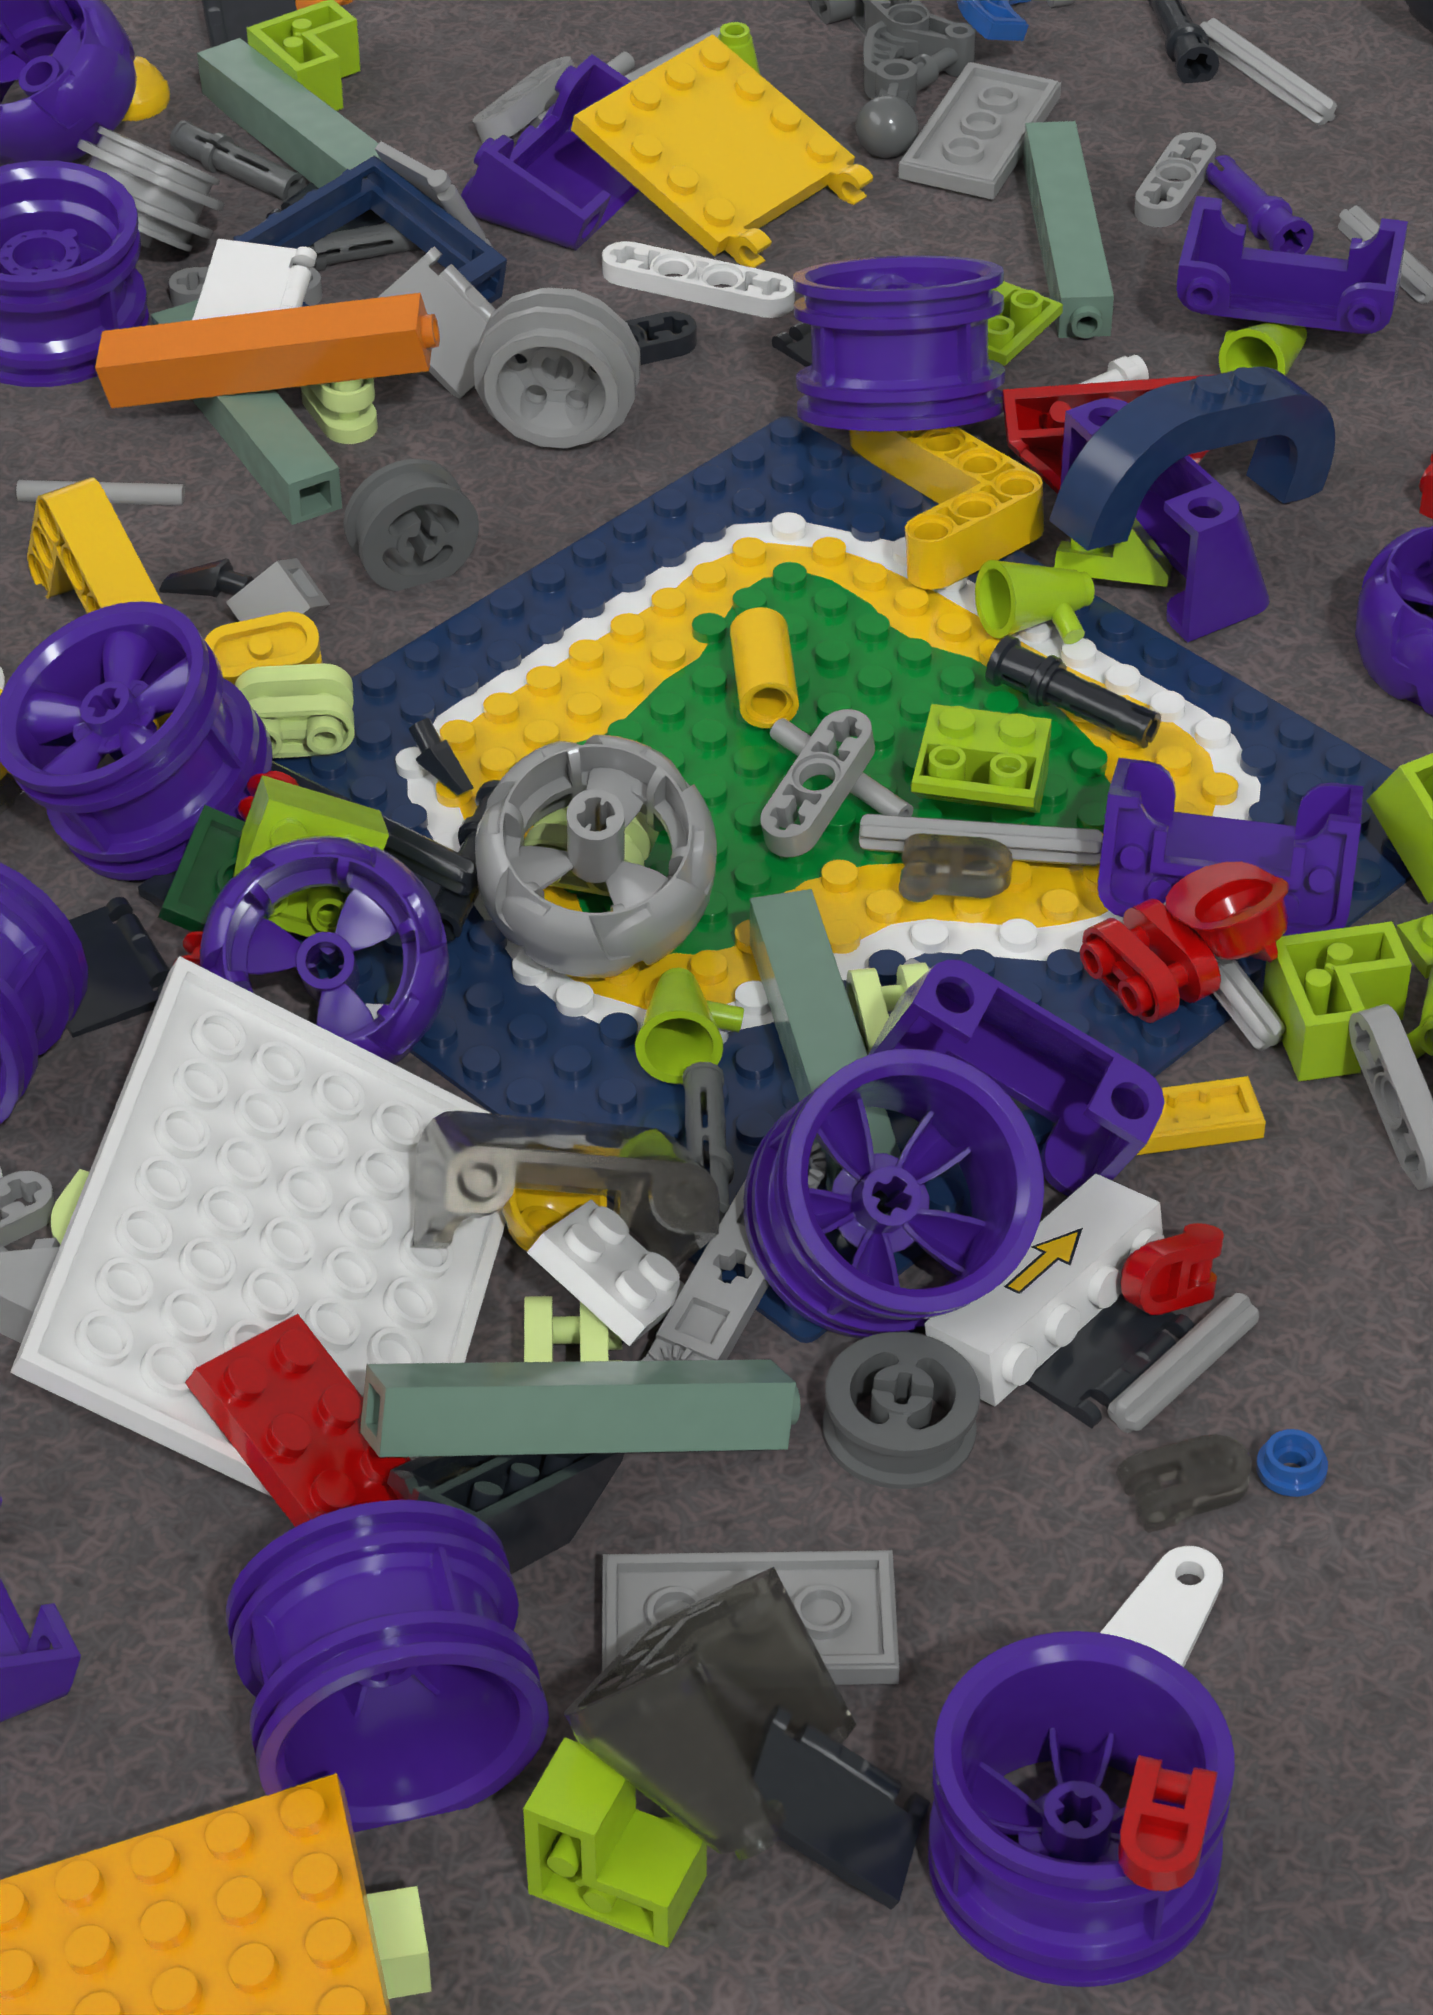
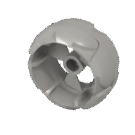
(604, 791)

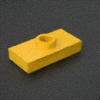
(1207, 1115)

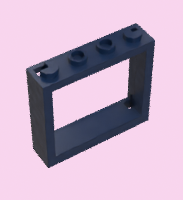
(400, 206)

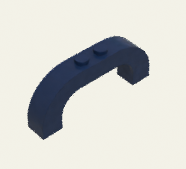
(1191, 417)

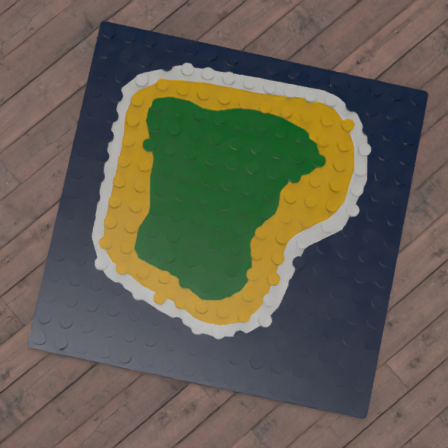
(637, 646)

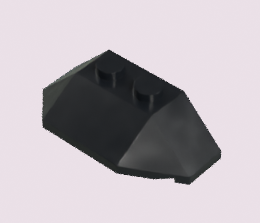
(525, 1499)

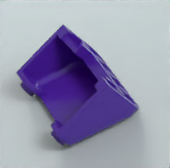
(1284, 287)
(1154, 847)

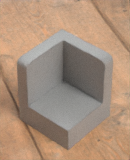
(279, 589)

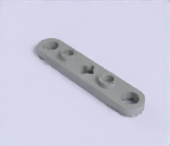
(714, 1313)

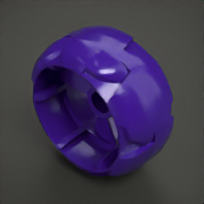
(68, 93)
(1389, 631)
(380, 902)

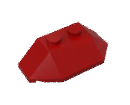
(1037, 418)

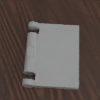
(433, 184)
(460, 318)

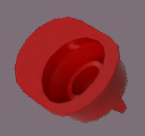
(1233, 909)

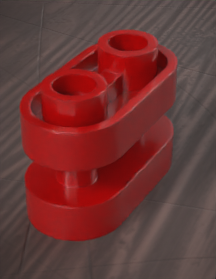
(1150, 961)

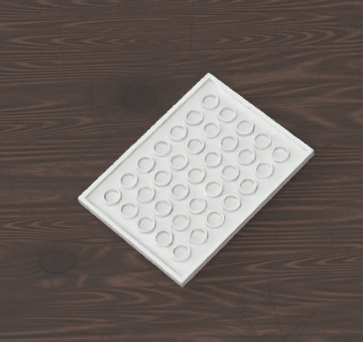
(243, 1187)

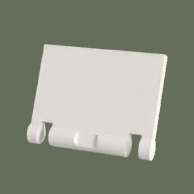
(254, 279)

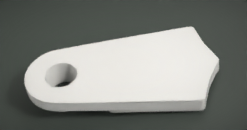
(1167, 1612)

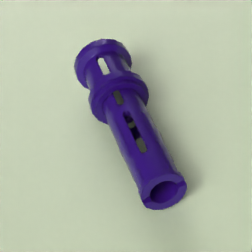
(1267, 215)

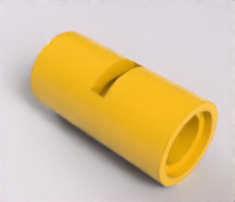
(763, 667)

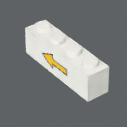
(1056, 1287)

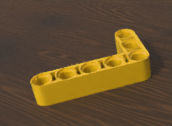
(983, 497)
(85, 548)

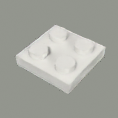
(609, 1270)

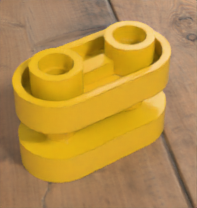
(265, 641)

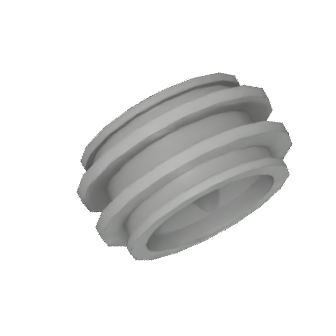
(164, 189)
(555, 393)

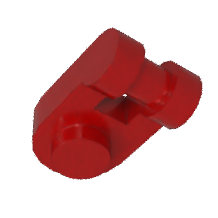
(1173, 1270)
(1162, 1842)

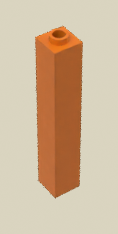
(266, 350)

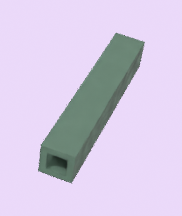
(282, 113)
(1068, 229)
(271, 443)
(810, 1003)
(577, 1407)

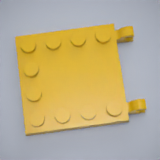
(718, 148)

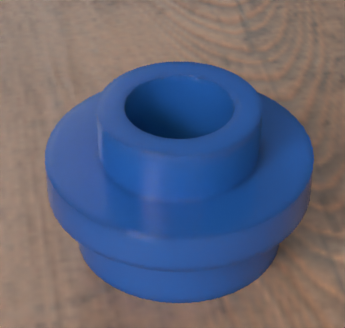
(1297, 1448)

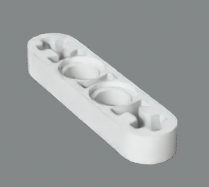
(767, 293)

